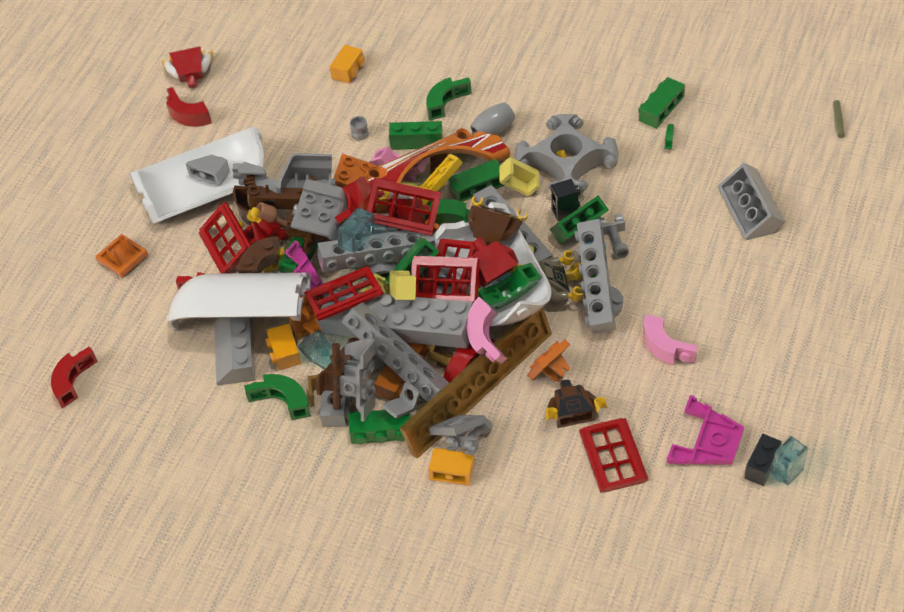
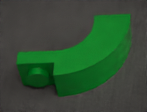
(444, 92)
(450, 211)
(512, 287)

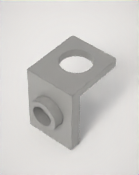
(403, 405)

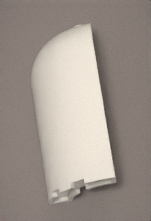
(171, 190)
(240, 296)
(526, 304)

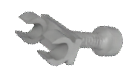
(620, 249)
(469, 441)

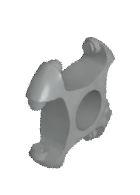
(566, 137)

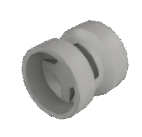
(359, 128)

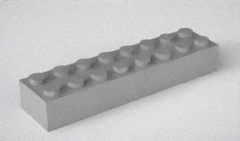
(414, 321)

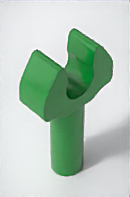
(669, 136)

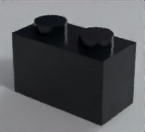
(564, 198)
(762, 459)

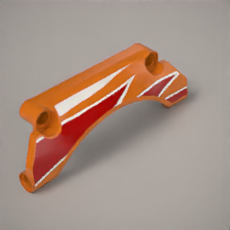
(479, 144)

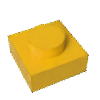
(573, 272)

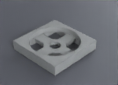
(457, 425)

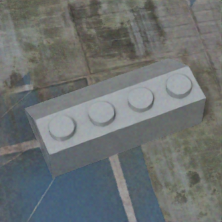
(751, 202)
(234, 350)

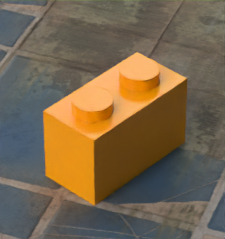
(347, 64)
(284, 347)
(451, 466)

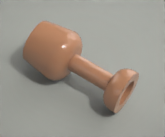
(269, 214)

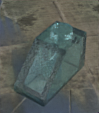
(316, 349)

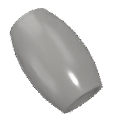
(494, 119)

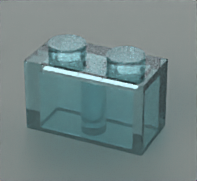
(355, 230)
(789, 460)

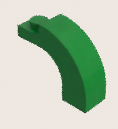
(281, 388)

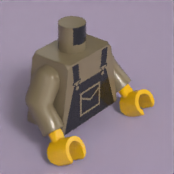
(557, 278)

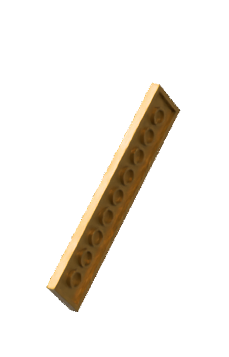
(475, 381)

